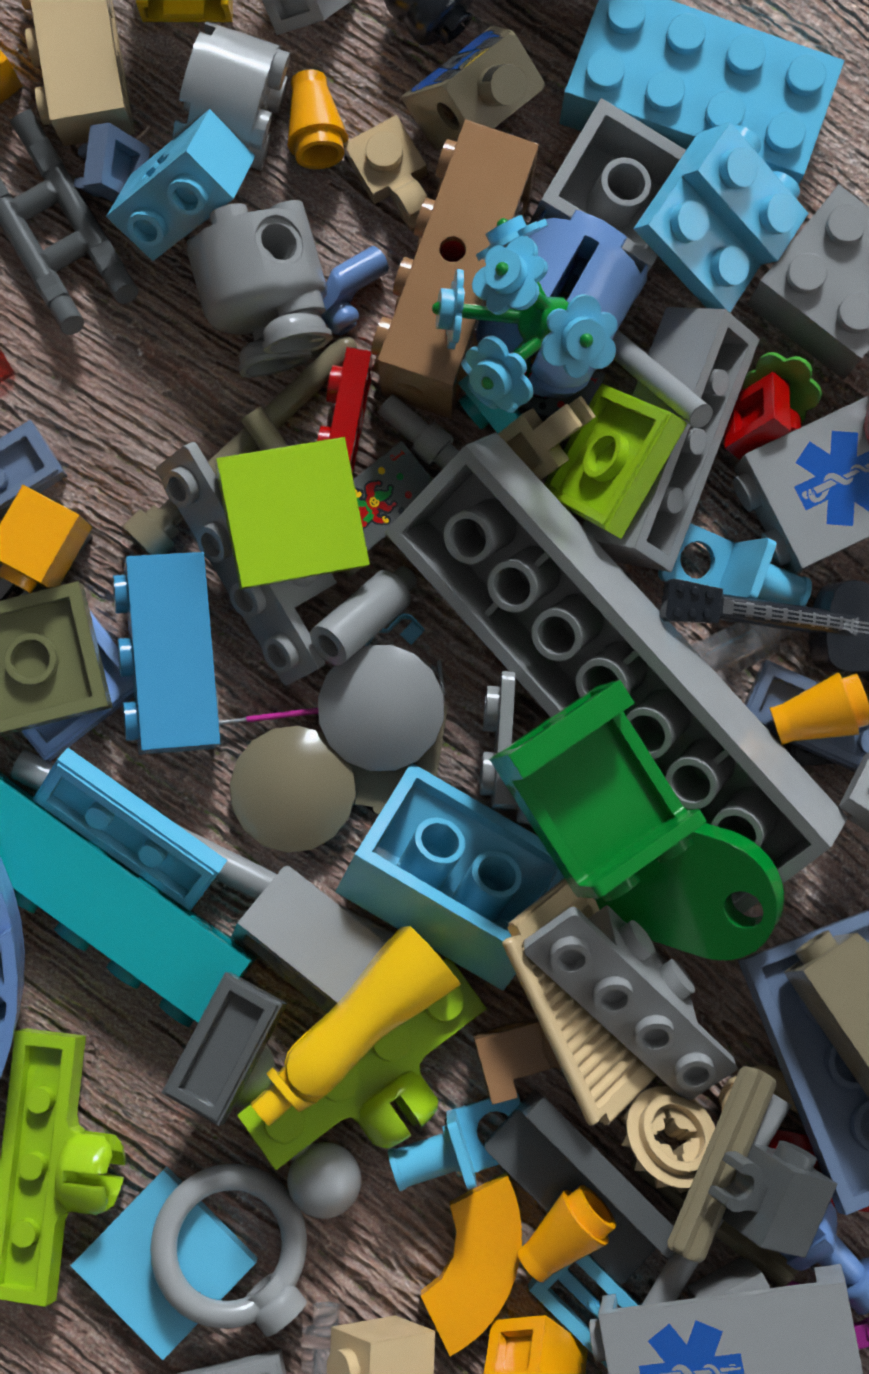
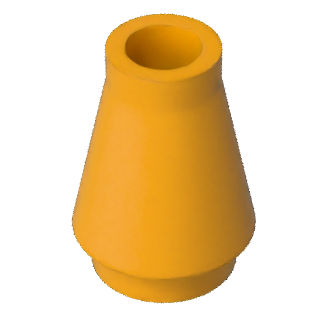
(314, 123)
(823, 711)
(569, 1232)

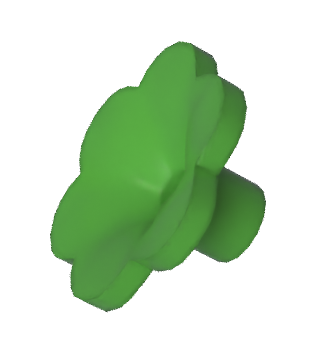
(797, 372)

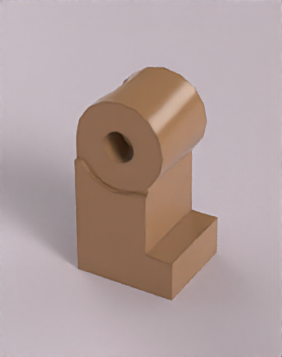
(510, 1054)

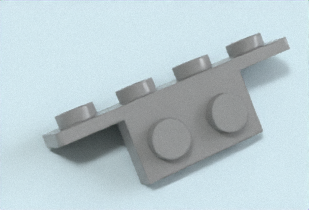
(266, 608)
(633, 994)

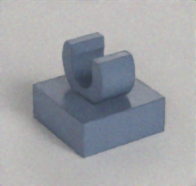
(109, 161)

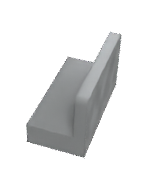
(307, 938)

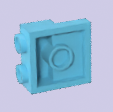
(722, 215)

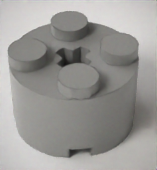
(238, 82)

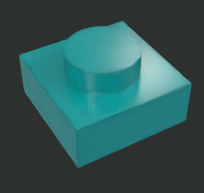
(482, 414)

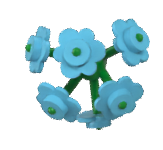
(567, 332)

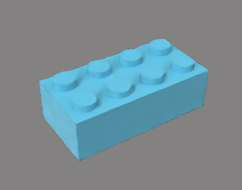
(698, 71)

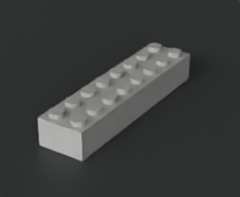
(576, 621)

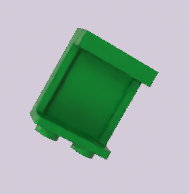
(596, 795)

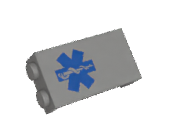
(810, 488)
(745, 1332)

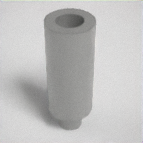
(363, 615)

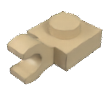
(389, 167)
(539, 441)

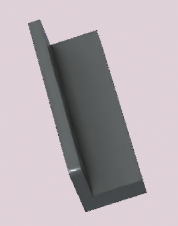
(553, 1156)

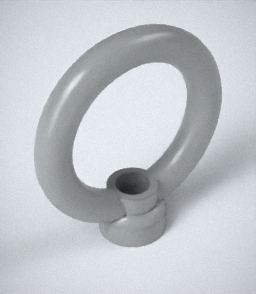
(275, 1297)

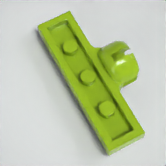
(382, 1076)
(47, 1164)

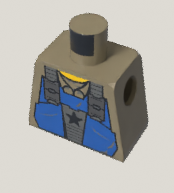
(478, 84)

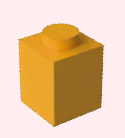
(39, 540)

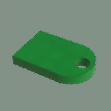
(691, 902)

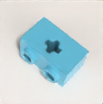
(181, 185)

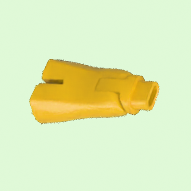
(392, 989)

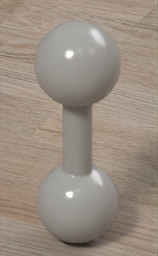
(323, 1175)

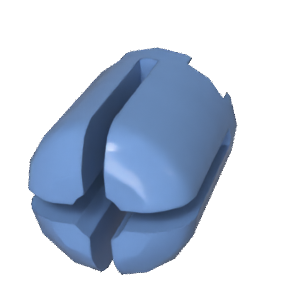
(581, 259)

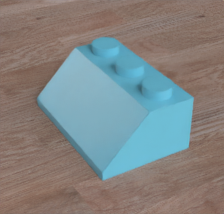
(449, 872)

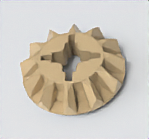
(665, 1110)

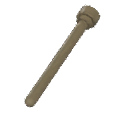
(157, 527)

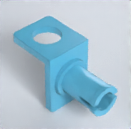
(743, 569)
(451, 1151)

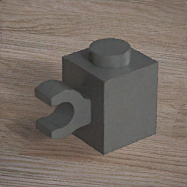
(775, 1197)

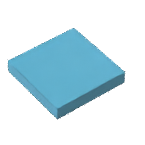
(122, 1270)

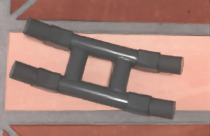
(87, 238)

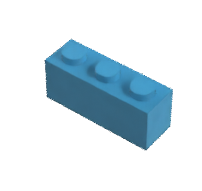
(167, 653)

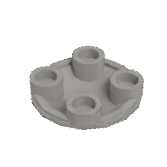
(381, 708)

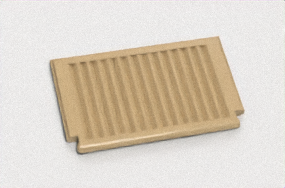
(594, 1062)

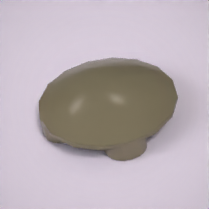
(292, 789)

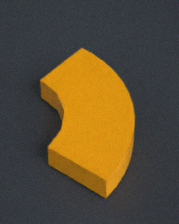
(481, 1265)

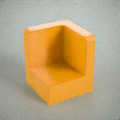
(533, 1347)

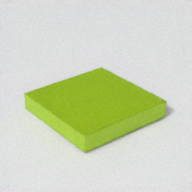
(615, 459)
(292, 512)

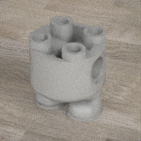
(262, 280)

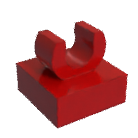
(760, 416)

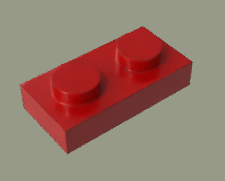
(349, 392)

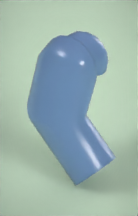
(345, 282)

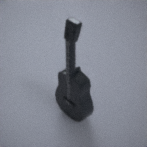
(835, 622)

